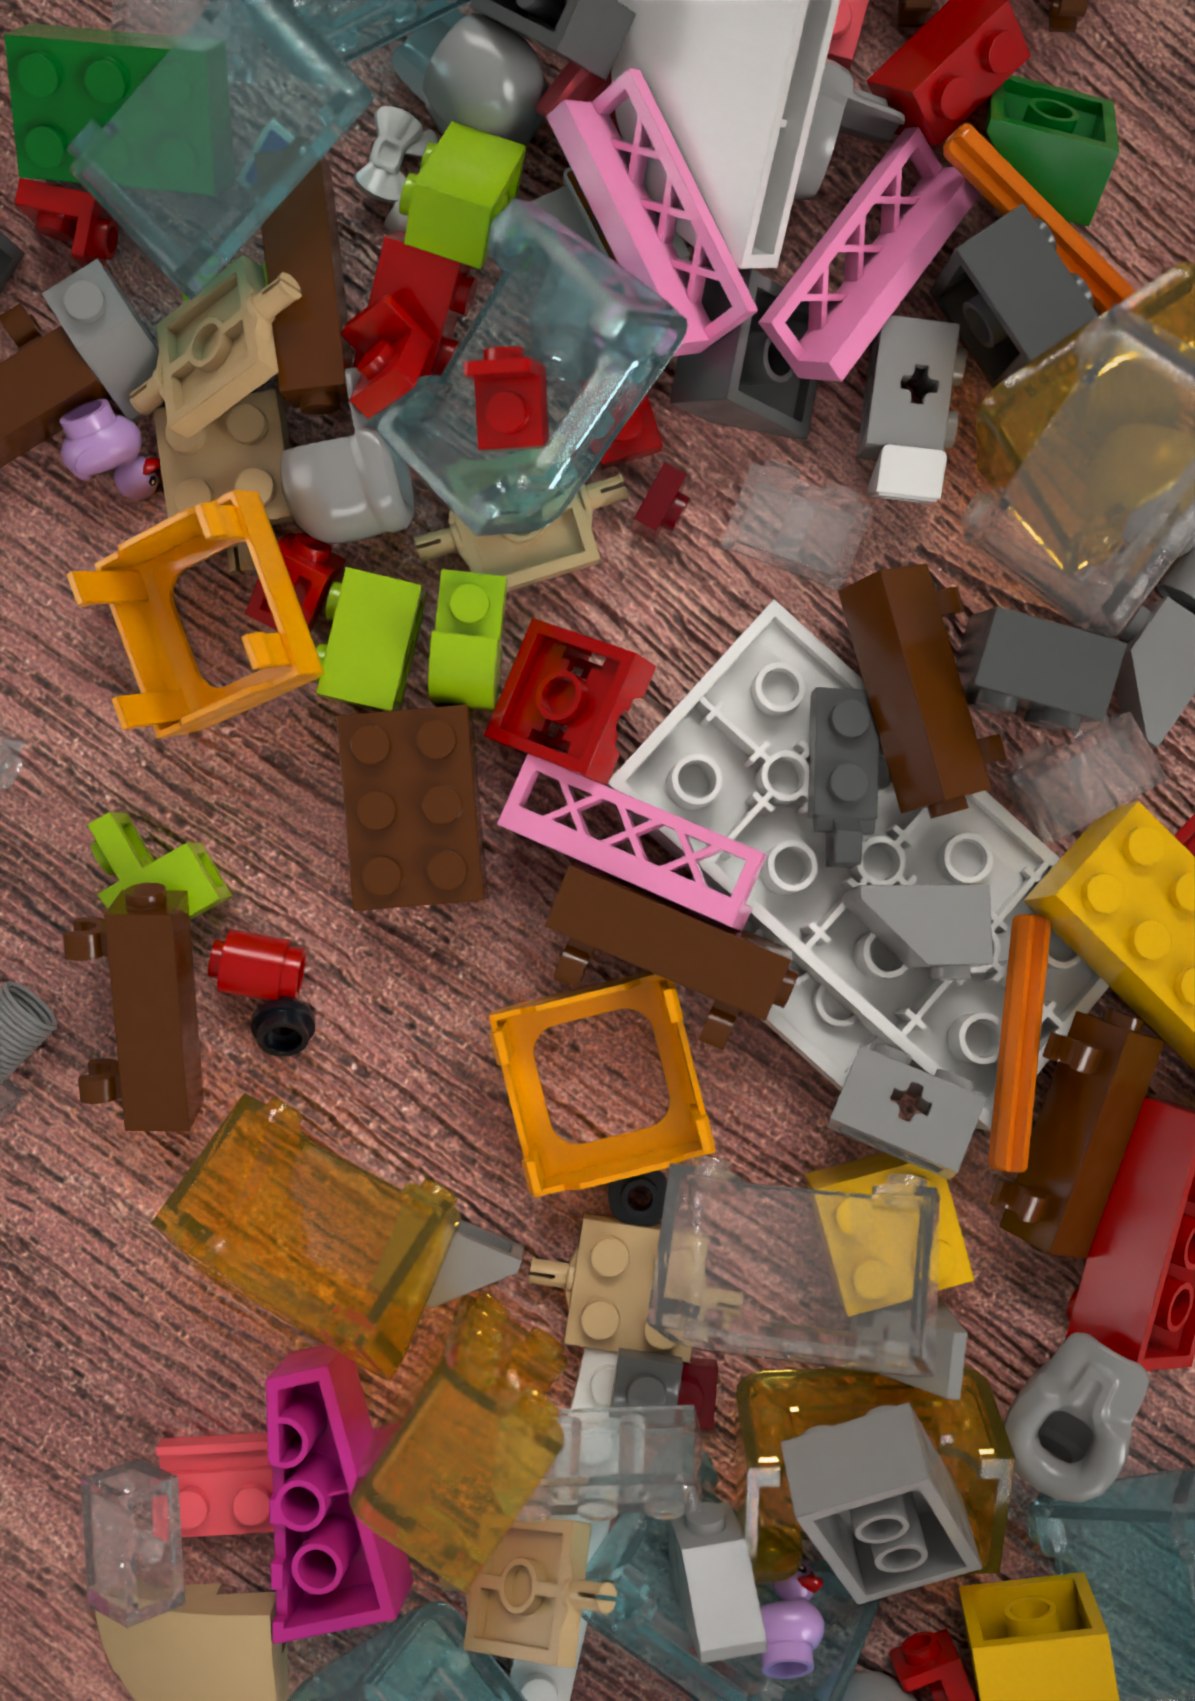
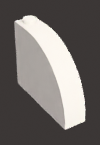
(739, 102)

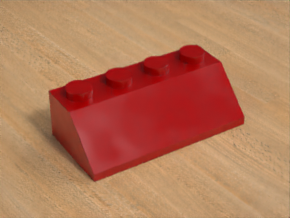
(1142, 1258)

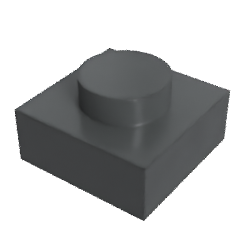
(646, 1379)

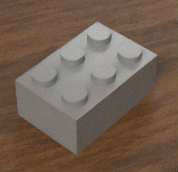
(880, 1503)

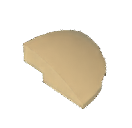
(202, 1650)

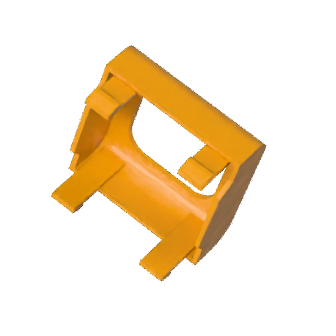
(140, 593)
(558, 1165)

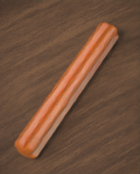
(1008, 189)
(1019, 1043)

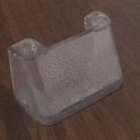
(1107, 482)
(799, 1271)

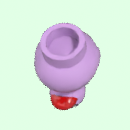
(105, 441)
(792, 1626)

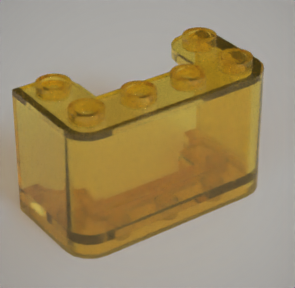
(463, 1441)

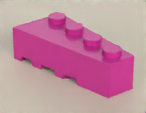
(326, 1563)

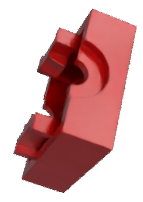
(546, 691)

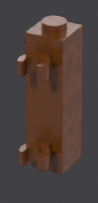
(308, 333)
(39, 384)
(917, 689)
(671, 942)
(153, 1008)
(1080, 1132)

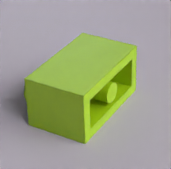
(460, 193)
(370, 640)

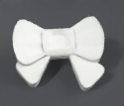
(398, 136)

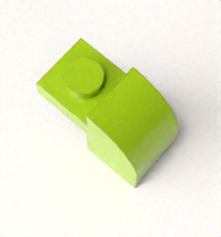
(467, 640)
(123, 852)

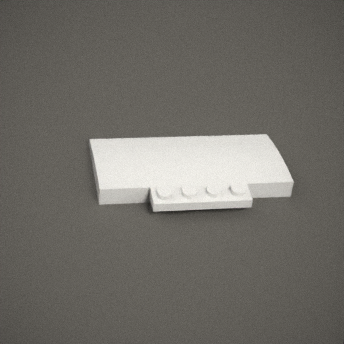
(740, 767)

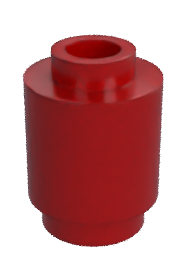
(257, 966)

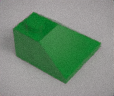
(1056, 142)

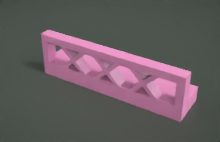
(629, 216)
(881, 276)
(634, 869)

